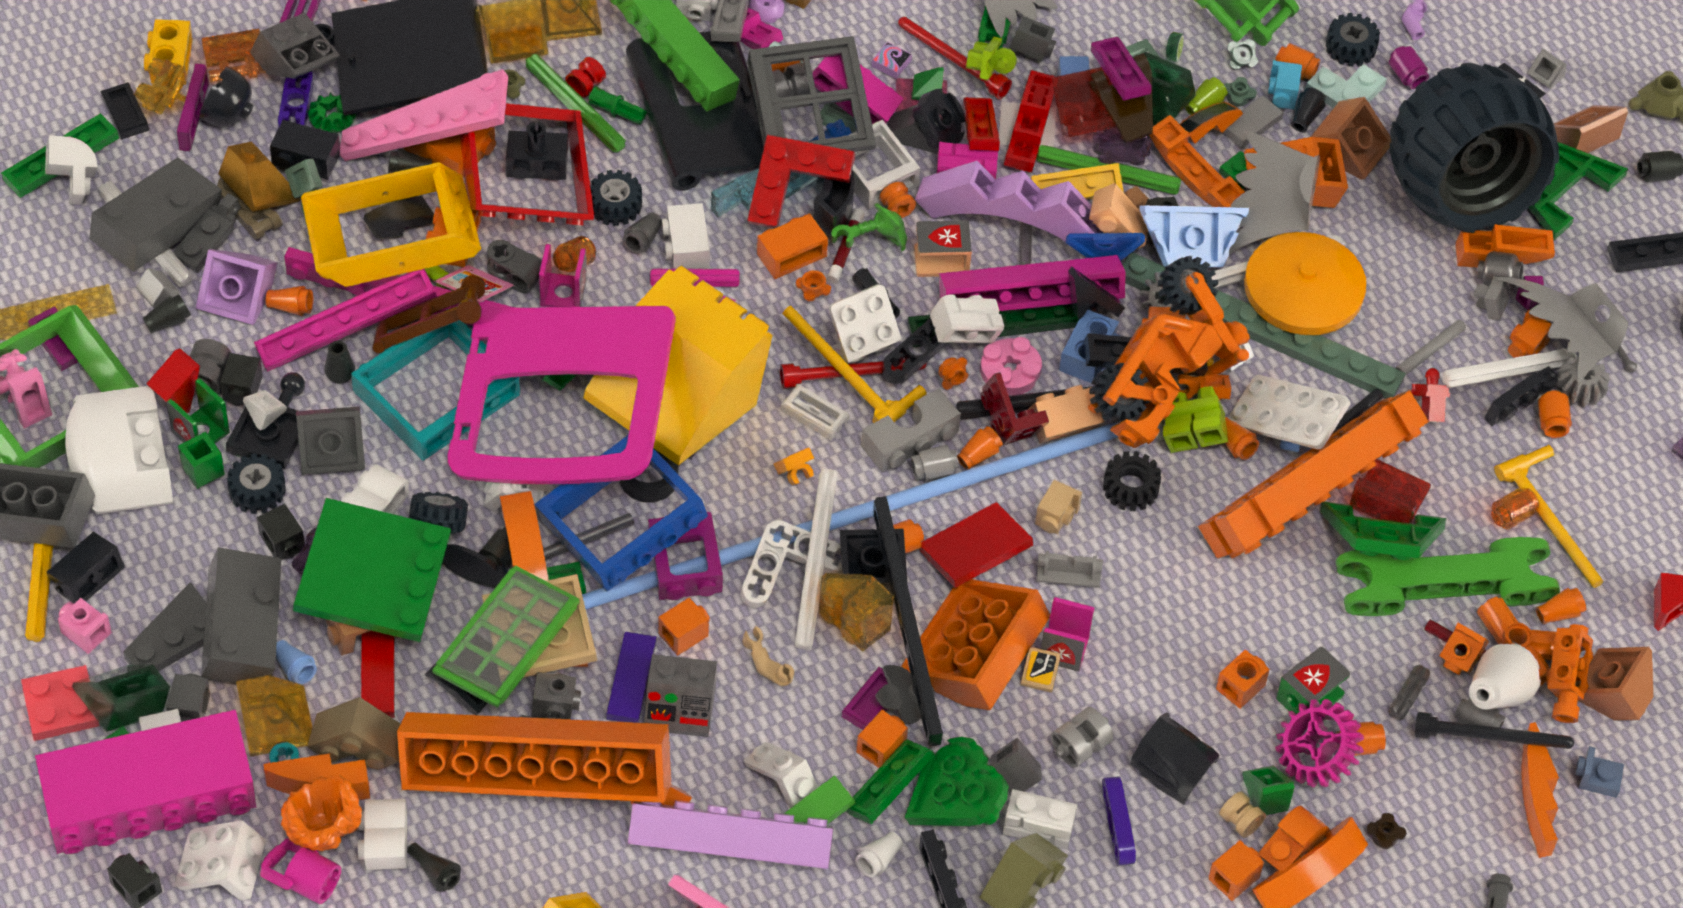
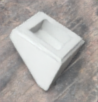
(263, 408)

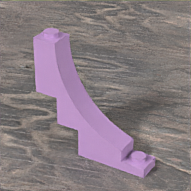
(1015, 196)

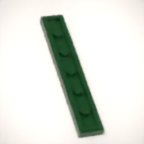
(1021, 320)

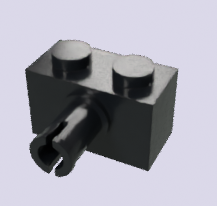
(537, 154)

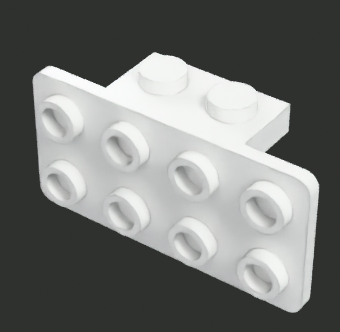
(1289, 411)

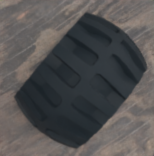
(1473, 147)

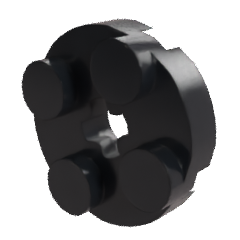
(928, 114)

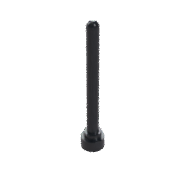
(1428, 726)

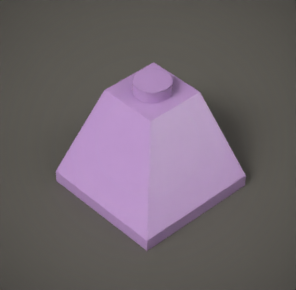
(235, 285)

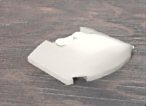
(119, 449)

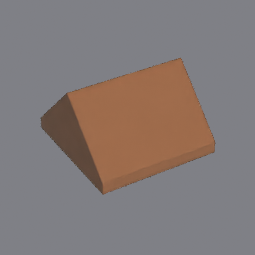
(1591, 127)

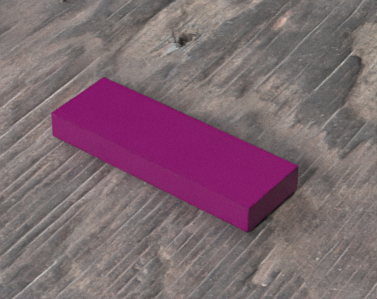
(1120, 68)
(190, 114)

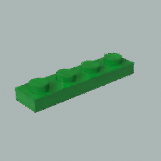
(30, 172)

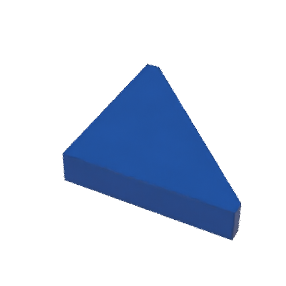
(1105, 244)

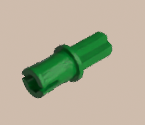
(616, 105)

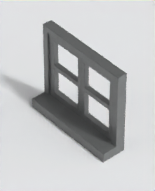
(769, 105)

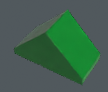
(1269, 789)

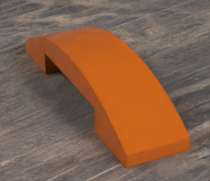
(1191, 167)
(524, 533)
(1313, 869)

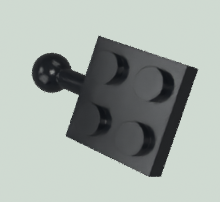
(277, 439)

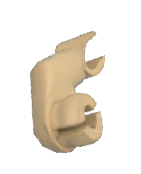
(772, 670)

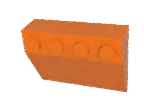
(981, 640)

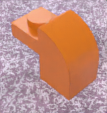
(1295, 836)

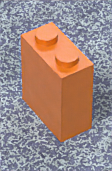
(449, 152)

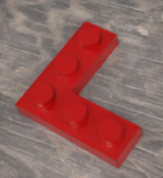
(786, 156)

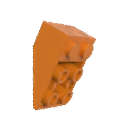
(1331, 177)

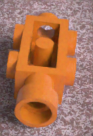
(1569, 669)

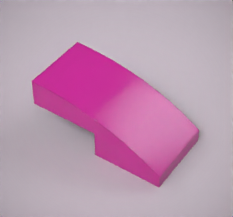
(758, 34)

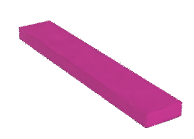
(344, 319)

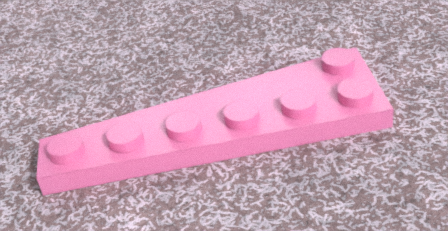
(443, 115)

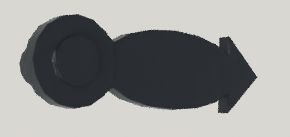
(473, 566)

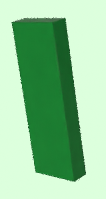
(889, 781)

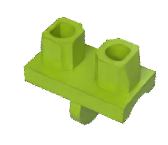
(988, 58)

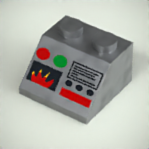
(681, 694)

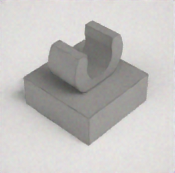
(1492, 298)

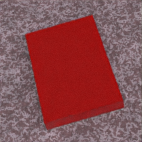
(975, 544)

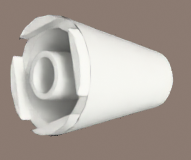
(1505, 677)

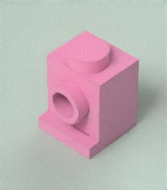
(83, 624)

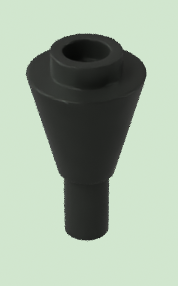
(441, 871)

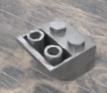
(292, 48)

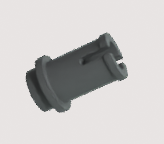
(1499, 889)

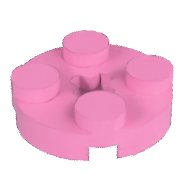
(1014, 351)

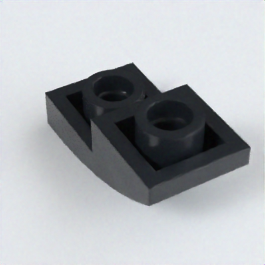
(392, 218)

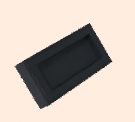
(124, 110)

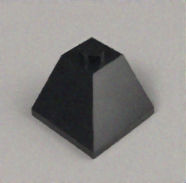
(863, 554)

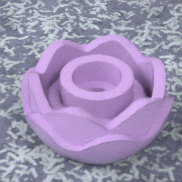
(768, 9)

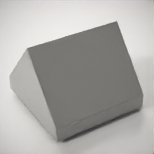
(1547, 69)
(156, 287)

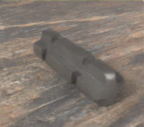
(1409, 692)

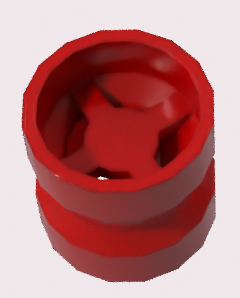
(587, 75)

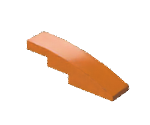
(1538, 784)

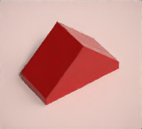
(176, 379)
(1668, 599)

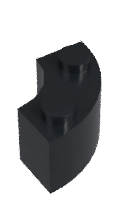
(833, 203)

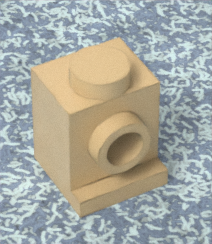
(1058, 507)

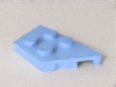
(1193, 231)

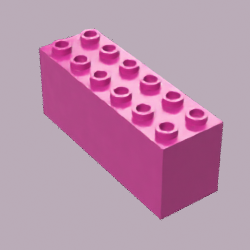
(146, 782)

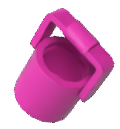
(306, 873)

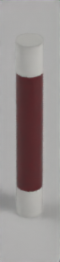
(843, 252)

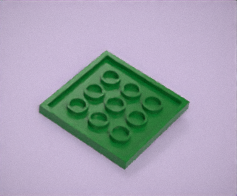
(372, 570)

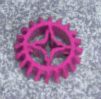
(1295, 743)

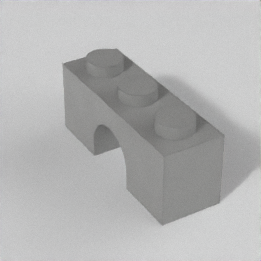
(892, 444)

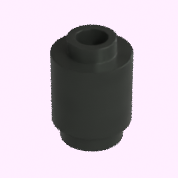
(1660, 166)
(498, 548)

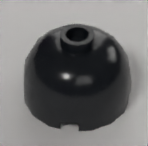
(227, 100)

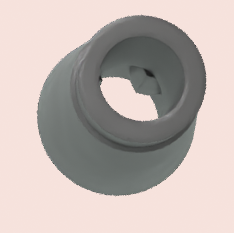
(641, 234)

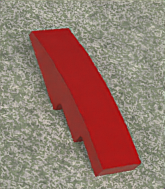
(1030, 122)

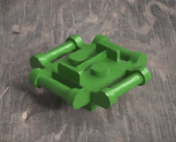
(1250, 14)

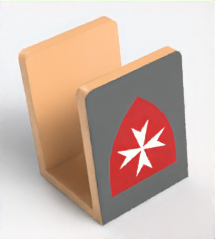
(942, 247)

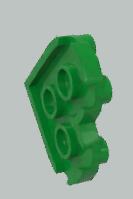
(958, 788)

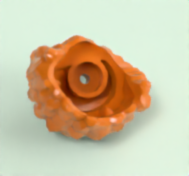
(321, 813)

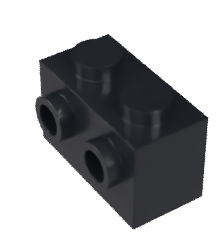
(300, 142)

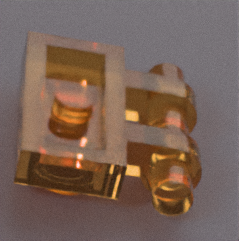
(229, 49)

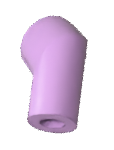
(1412, 17)

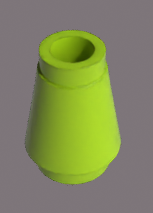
(1207, 94)

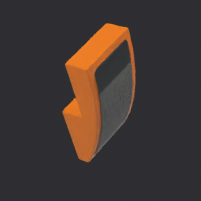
(1215, 116)

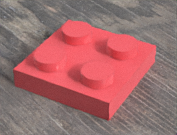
(55, 705)

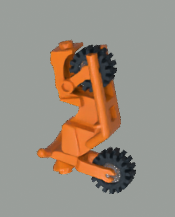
(1141, 375)

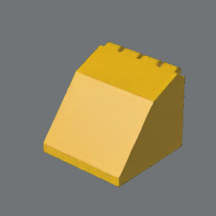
(710, 370)

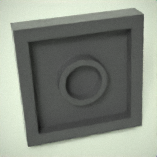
(330, 440)

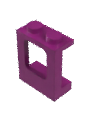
(703, 583)

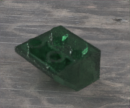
(1171, 88)
(123, 694)

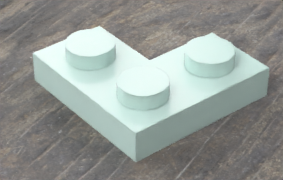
(1362, 83)

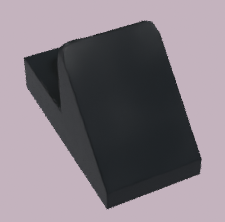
(1087, 293)

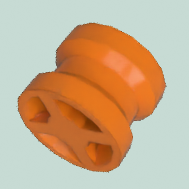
(896, 198)

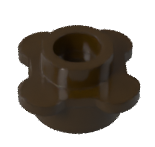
(1384, 839)

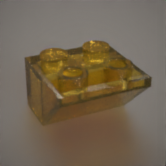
(513, 29)
(856, 607)

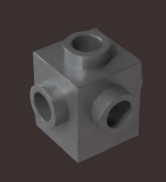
(555, 696)

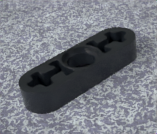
(913, 362)

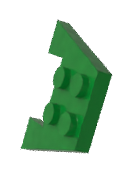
(1571, 168)
(1383, 536)

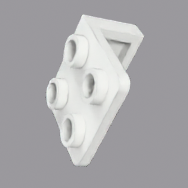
(864, 323)
(223, 856)

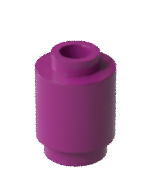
(1408, 66)

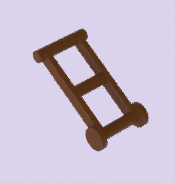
(467, 311)

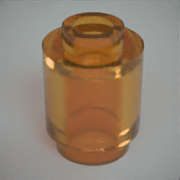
(567, 253)
(1514, 508)

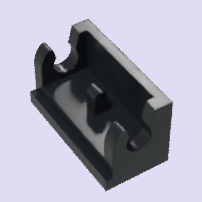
(86, 568)

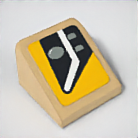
(1040, 669)

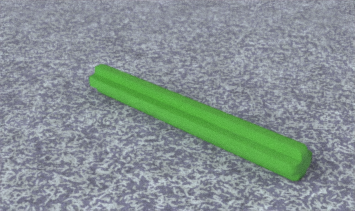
(574, 101)
(1129, 174)

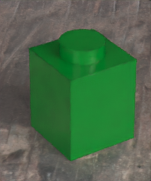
(201, 460)

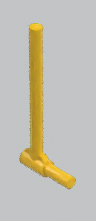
(894, 409)
(1516, 470)

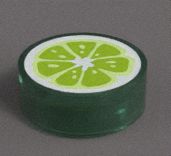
(1174, 46)

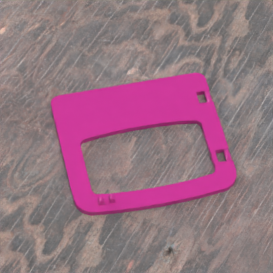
(557, 342)

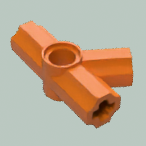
(1506, 629)

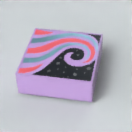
(891, 60)

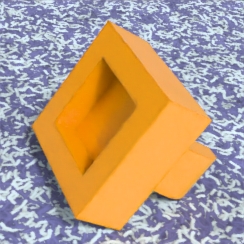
(794, 463)

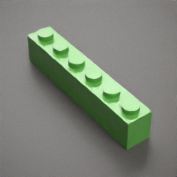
(682, 50)

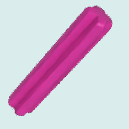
(714, 277)

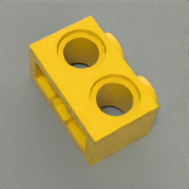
(170, 41)

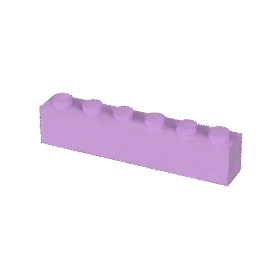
(732, 834)

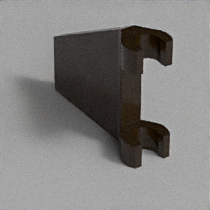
(1131, 116)

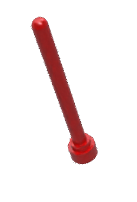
(997, 85)
(792, 375)

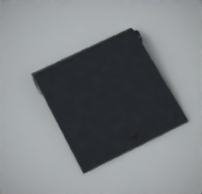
(406, 51)

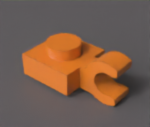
(1220, 384)

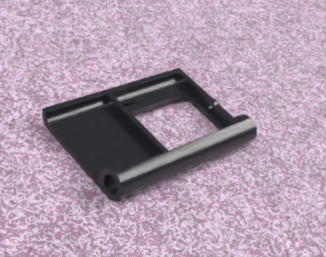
(690, 136)

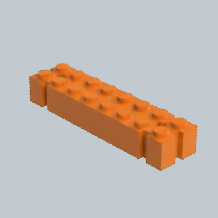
(1313, 476)

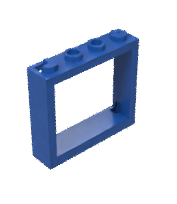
(643, 548)

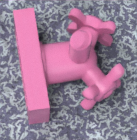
(25, 389)

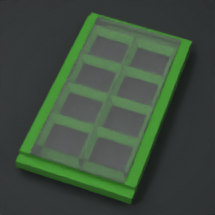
(506, 636)

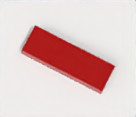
(980, 124)
(378, 671)

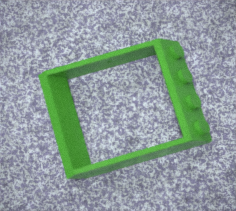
(92, 355)

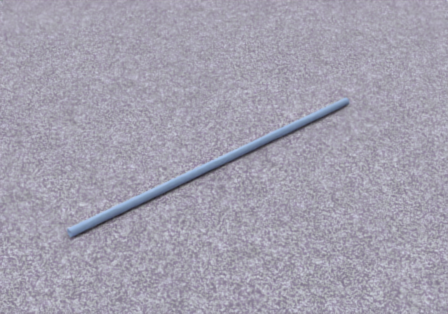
(865, 510)

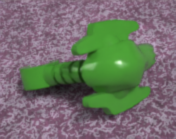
(885, 222)

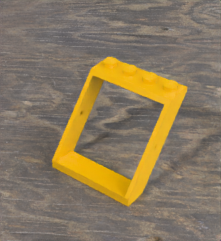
(327, 240)

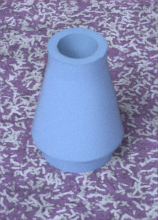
(295, 663)

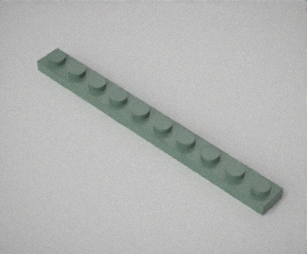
(1309, 349)

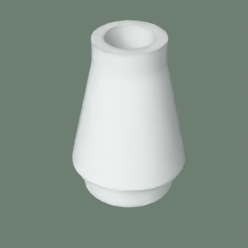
(877, 855)

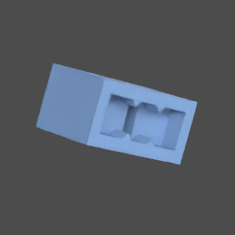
(1073, 355)

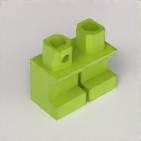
(1195, 422)

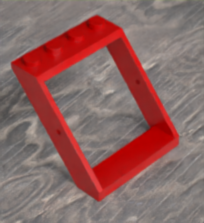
(578, 161)

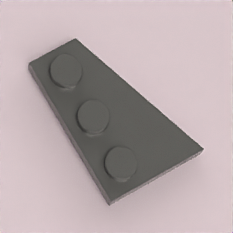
(172, 633)

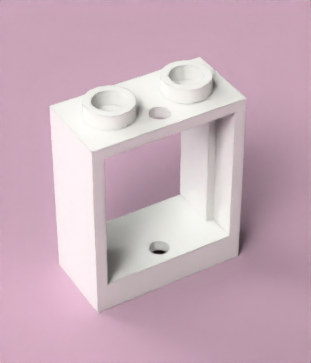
(905, 169)

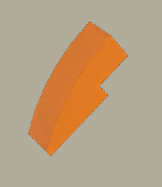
(1527, 243)
(294, 773)

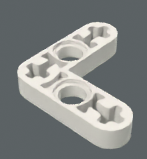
(778, 552)

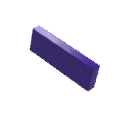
(631, 678)

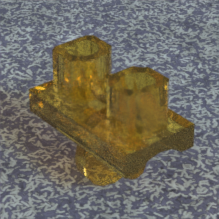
(165, 87)

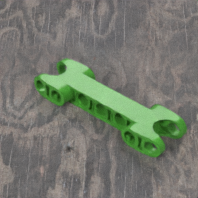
(1499, 572)

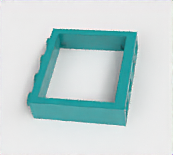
(398, 356)

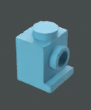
(1284, 84)

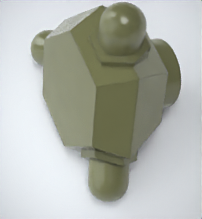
(1661, 97)

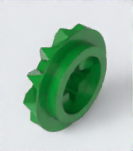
(335, 121)

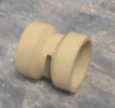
(1242, 814)

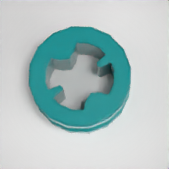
(283, 749)

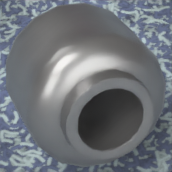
(1500, 265)

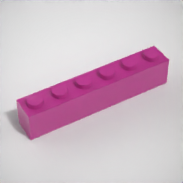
(1033, 283)

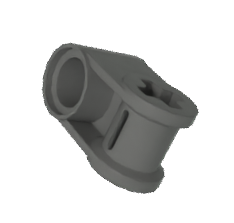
(516, 267)

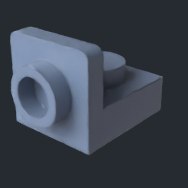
(1599, 774)

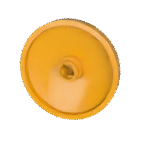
(1305, 283)

